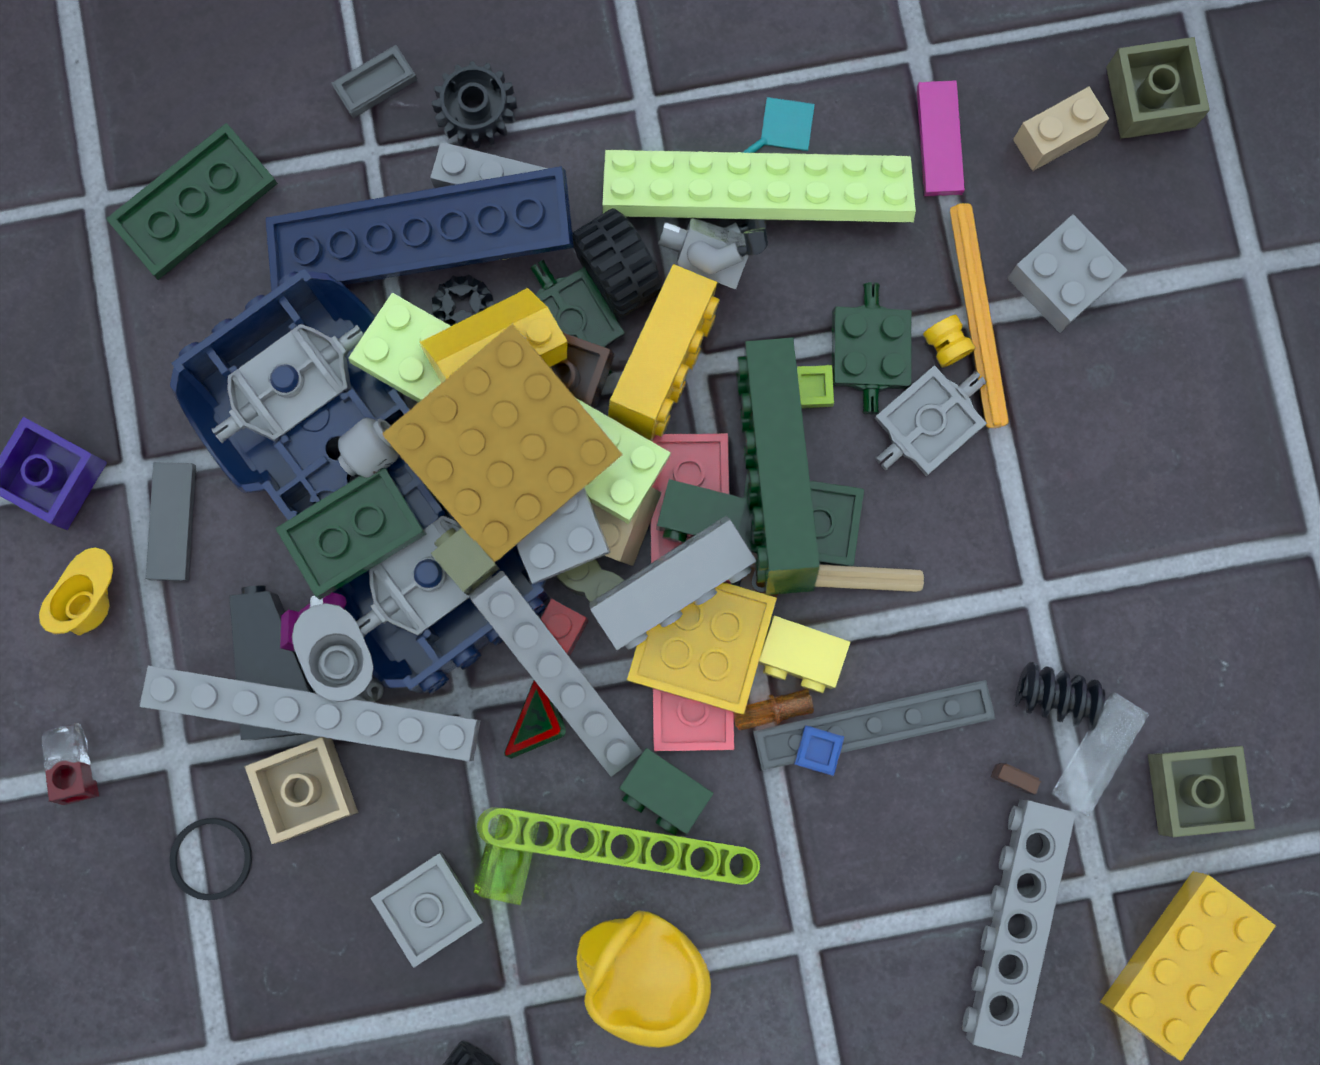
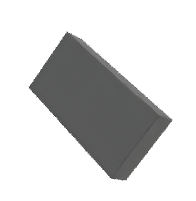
(374, 81)

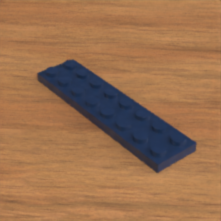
(425, 229)

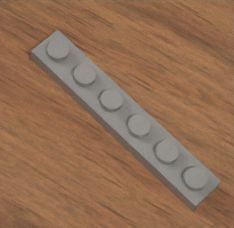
(555, 673)

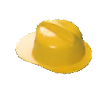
(80, 595)

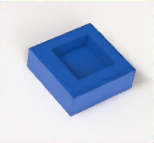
(819, 750)

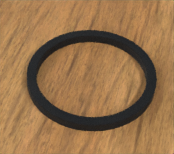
(174, 852)

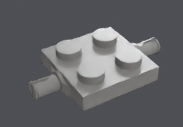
(930, 420)

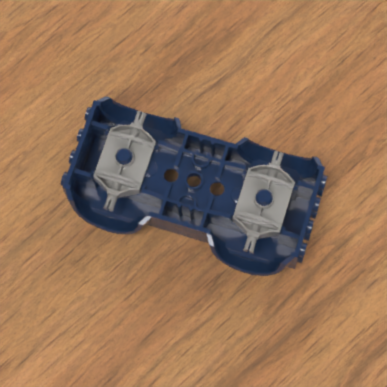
(266, 405)

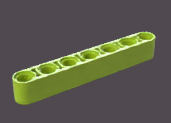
(638, 846)

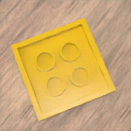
(708, 650)

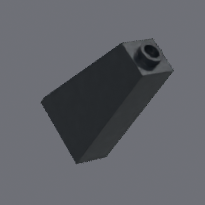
(258, 652)

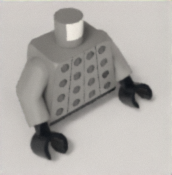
(716, 250)

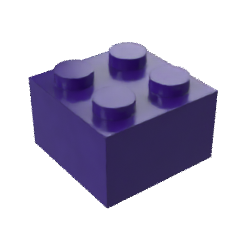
(47, 473)

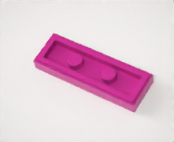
(940, 138)

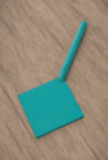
(785, 125)

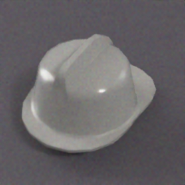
(332, 652)

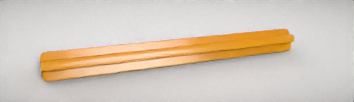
(979, 315)

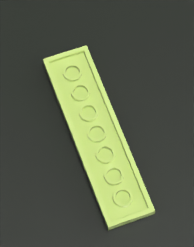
(759, 186)
(394, 356)

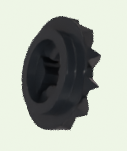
(461, 287)

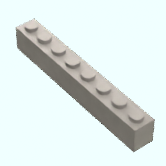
(310, 713)

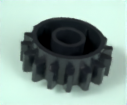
(474, 123)

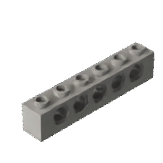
(1009, 1030)

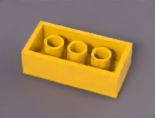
(664, 353)
(1187, 964)

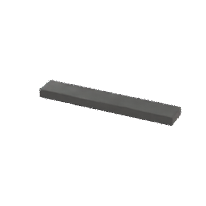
(881, 722)

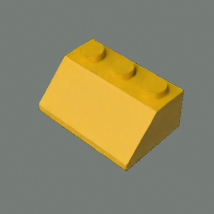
(460, 342)

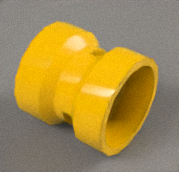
(949, 341)

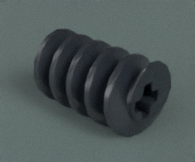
(1061, 694)

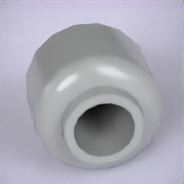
(365, 448)

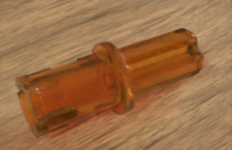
(775, 709)

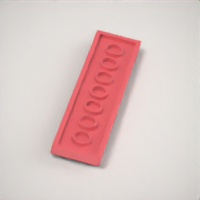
(679, 721)

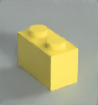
(803, 654)

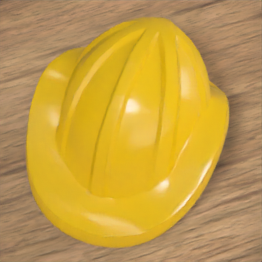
(643, 980)

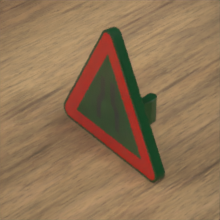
(536, 725)

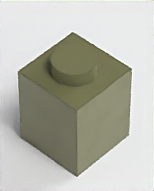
(463, 560)

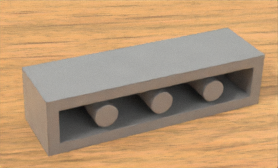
(672, 583)

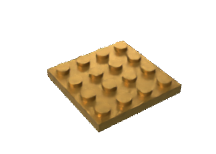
(502, 443)

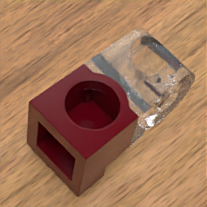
(67, 765)

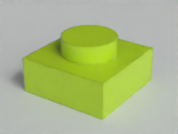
(816, 386)

